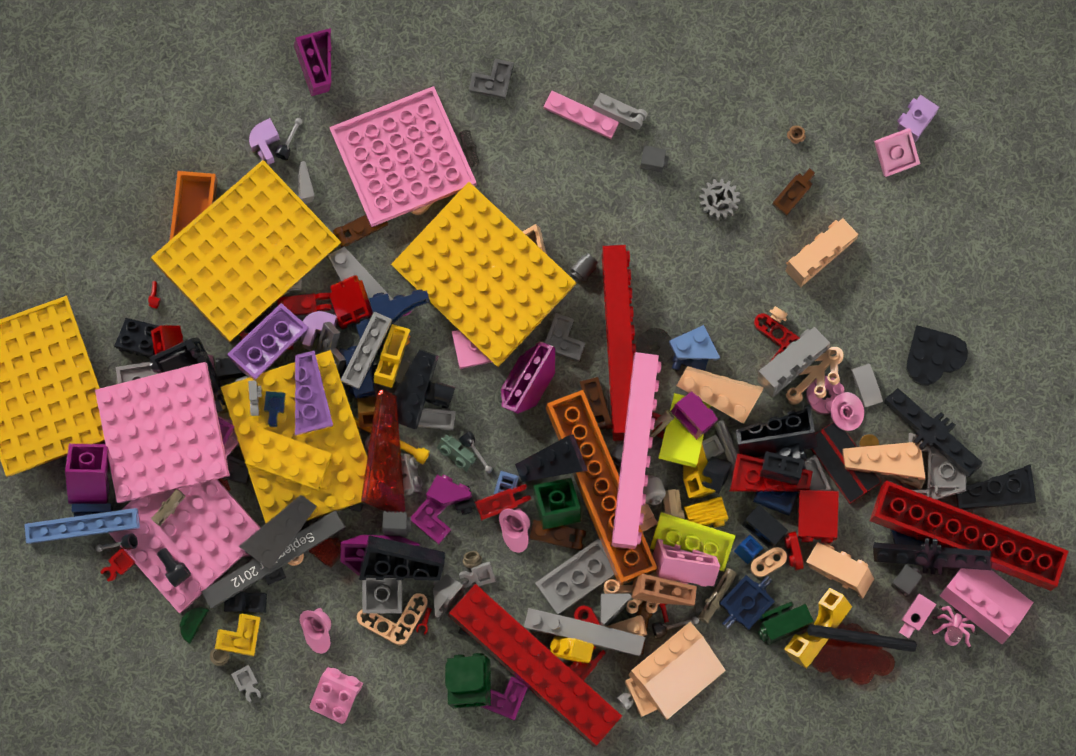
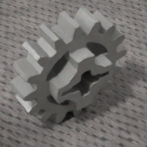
(713, 195)

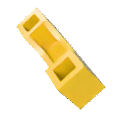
(832, 610)

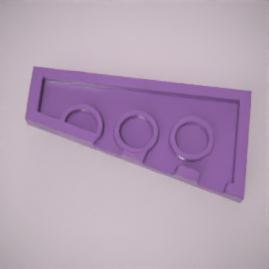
(310, 398)

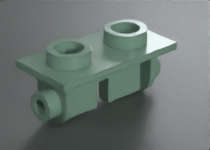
(449, 447)

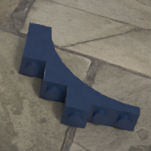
(394, 310)

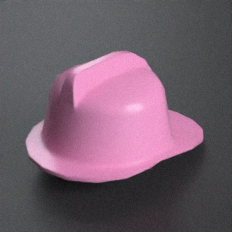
(514, 529)
(315, 629)

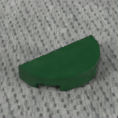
(191, 623)

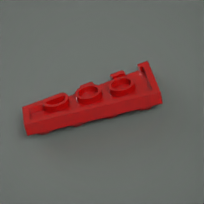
(747, 477)

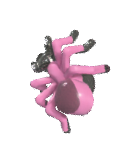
(955, 628)

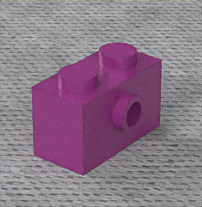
(694, 415)

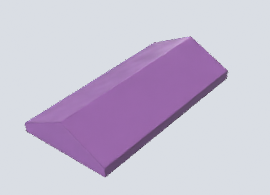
(267, 342)

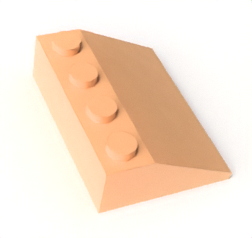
(677, 671)

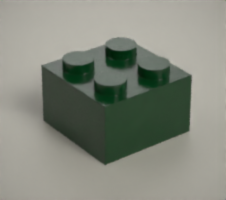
(557, 503)

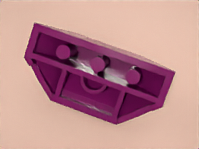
(529, 378)
(353, 549)

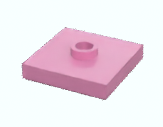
(897, 152)
(467, 353)

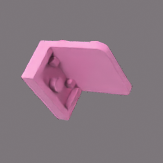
(335, 695)

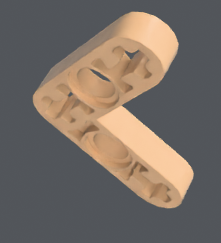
(393, 627)

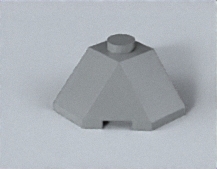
(445, 594)

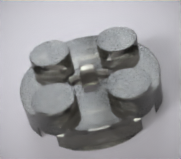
(658, 336)

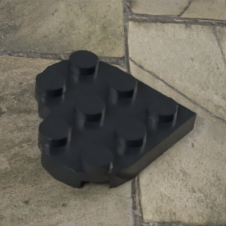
(934, 354)

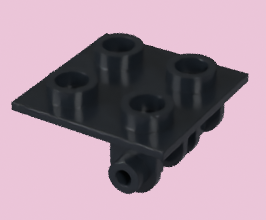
(136, 337)

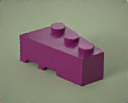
(315, 60)

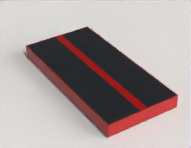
(829, 452)

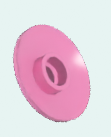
(853, 411)

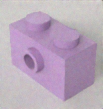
(918, 116)

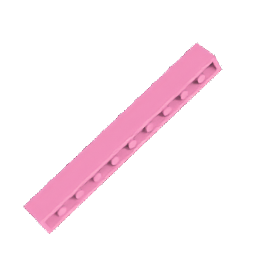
(635, 450)

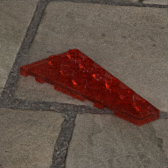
(383, 471)

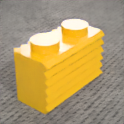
(707, 513)
(571, 649)

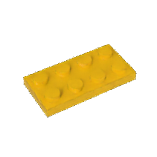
(288, 458)

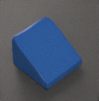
(748, 549)

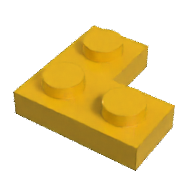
(243, 640)

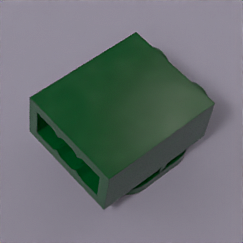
(784, 622)
(468, 681)

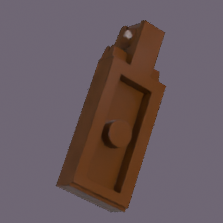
(794, 192)

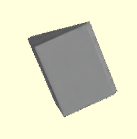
(381, 595)
(611, 606)

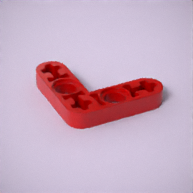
(783, 342)

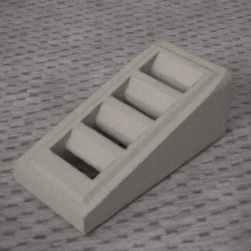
(305, 188)

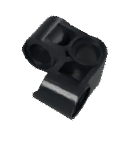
(440, 394)

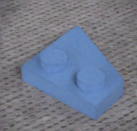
(694, 345)

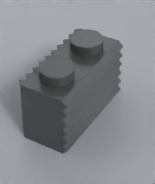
(396, 524)

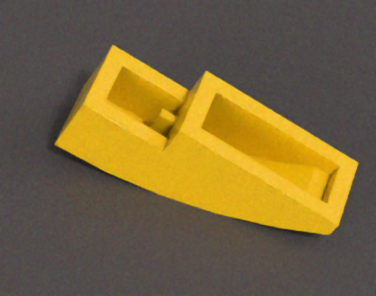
(391, 356)

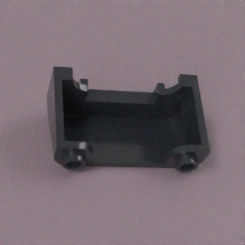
(187, 354)

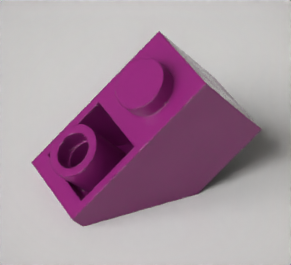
(446, 492)

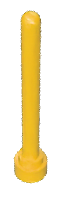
(420, 454)

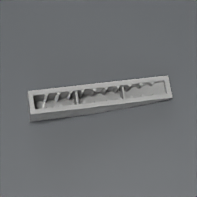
(592, 633)

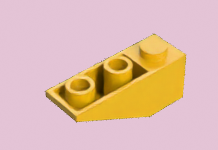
(693, 478)

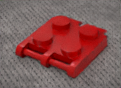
(350, 300)

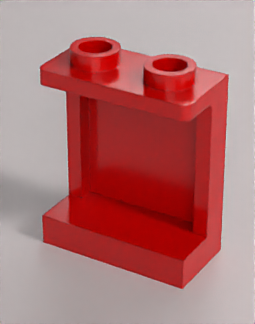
(818, 516)

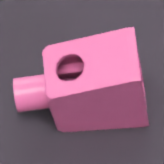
(920, 606)

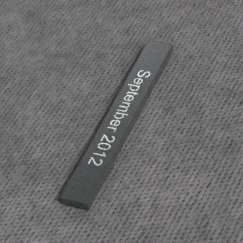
(256, 571)

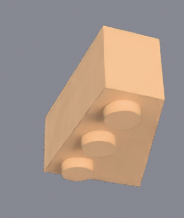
(841, 568)

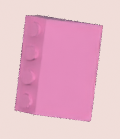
(987, 601)

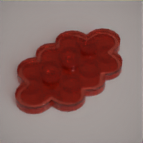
(853, 660)

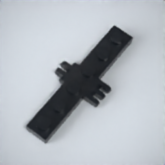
(933, 432)
(932, 556)

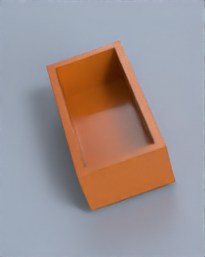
(192, 196)

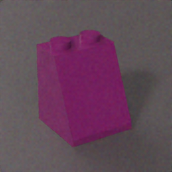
(87, 474)

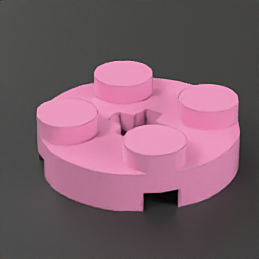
(818, 404)

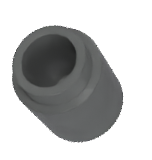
(583, 267)

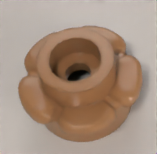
(796, 139)

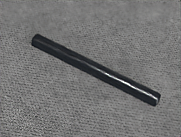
(861, 638)

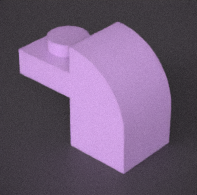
(262, 136)
(315, 323)

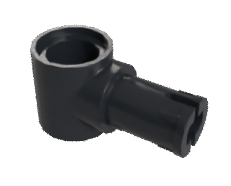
(176, 571)

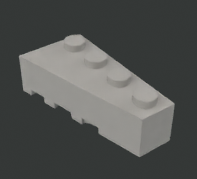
(792, 361)

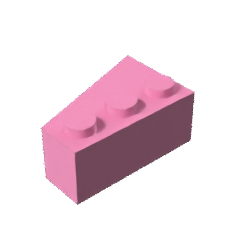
(685, 566)

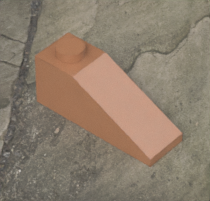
(663, 591)

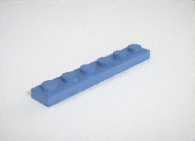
(82, 526)

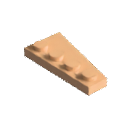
(892, 459)

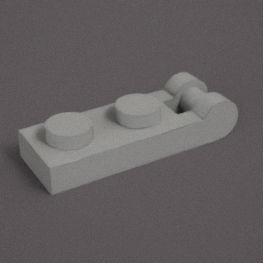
(619, 111)

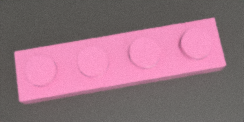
(581, 115)

